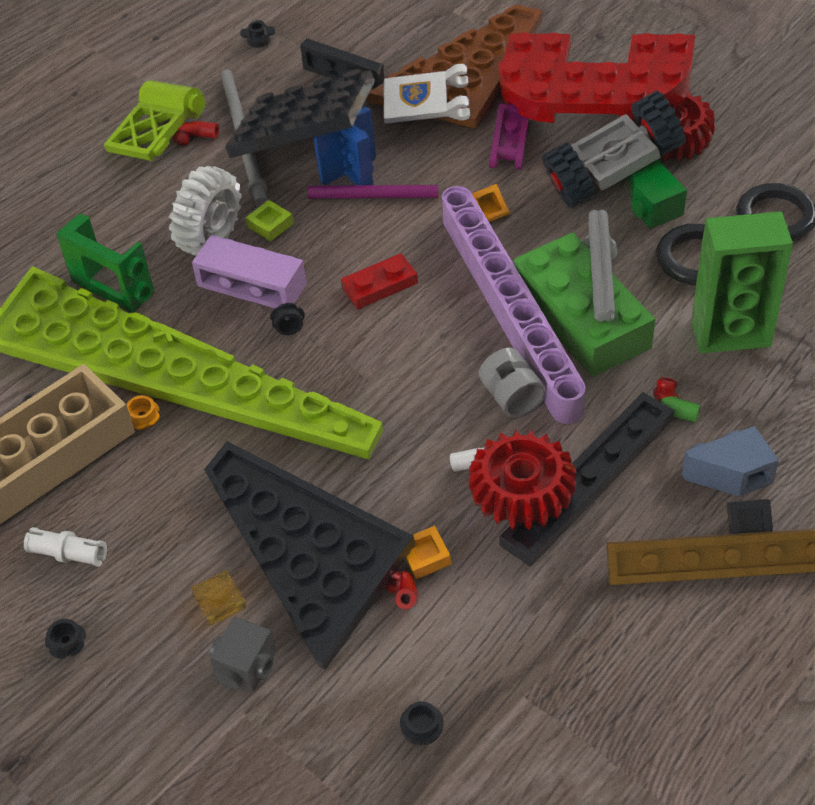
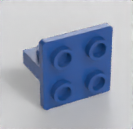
(348, 152)

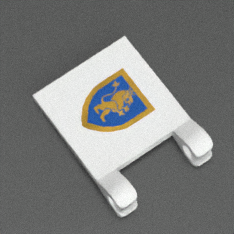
(425, 96)

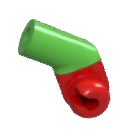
(666, 395)

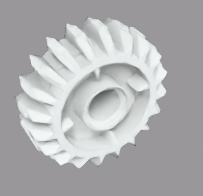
(204, 208)

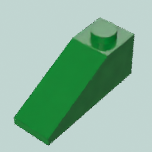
(656, 195)

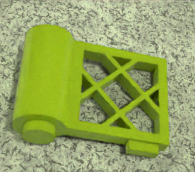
(161, 103)

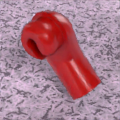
(197, 129)
(406, 590)

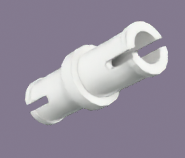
(65, 546)

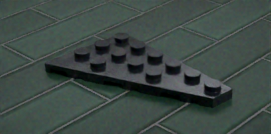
(312, 546)

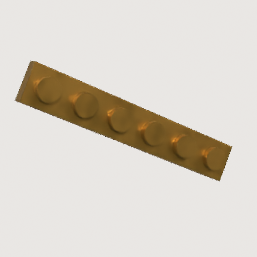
(711, 556)

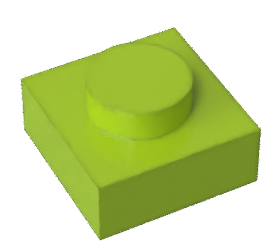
(269, 220)

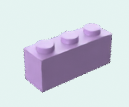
(249, 272)

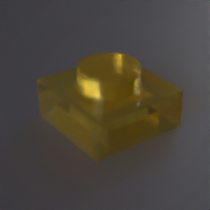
(218, 597)

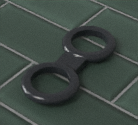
(746, 201)

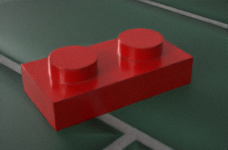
(379, 281)

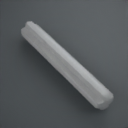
(601, 266)

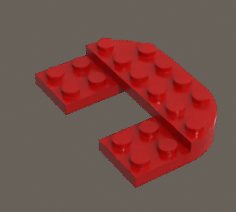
(544, 83)

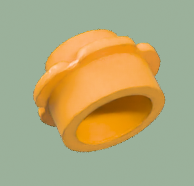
(143, 412)

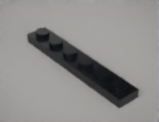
(594, 473)

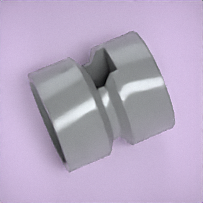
(512, 382)

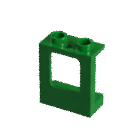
(87, 257)

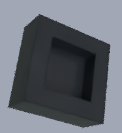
(750, 516)

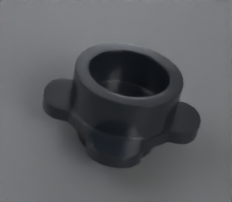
(258, 34)

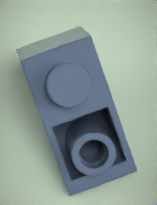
(732, 463)

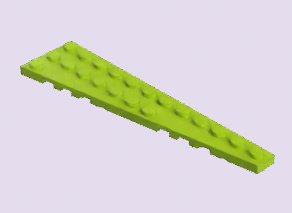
(70, 328)

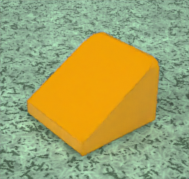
(491, 203)

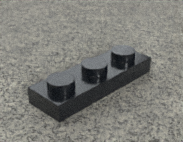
(335, 62)

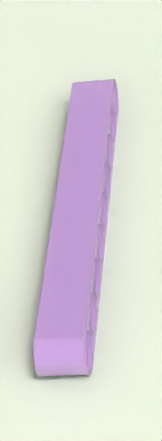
(513, 304)

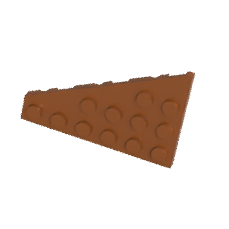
(480, 53)

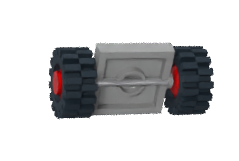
(615, 150)

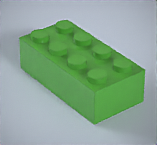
(740, 281)
(563, 289)

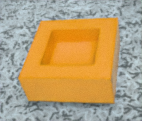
(428, 553)

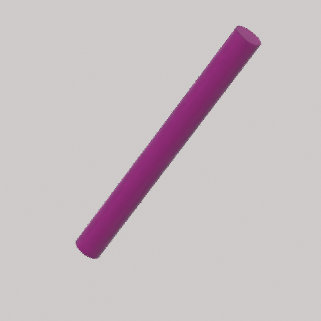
(372, 191)

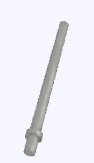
(256, 187)

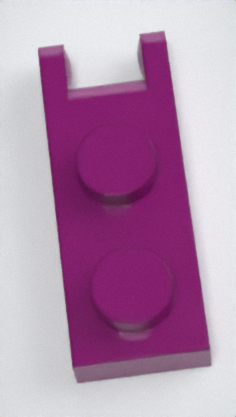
(509, 136)

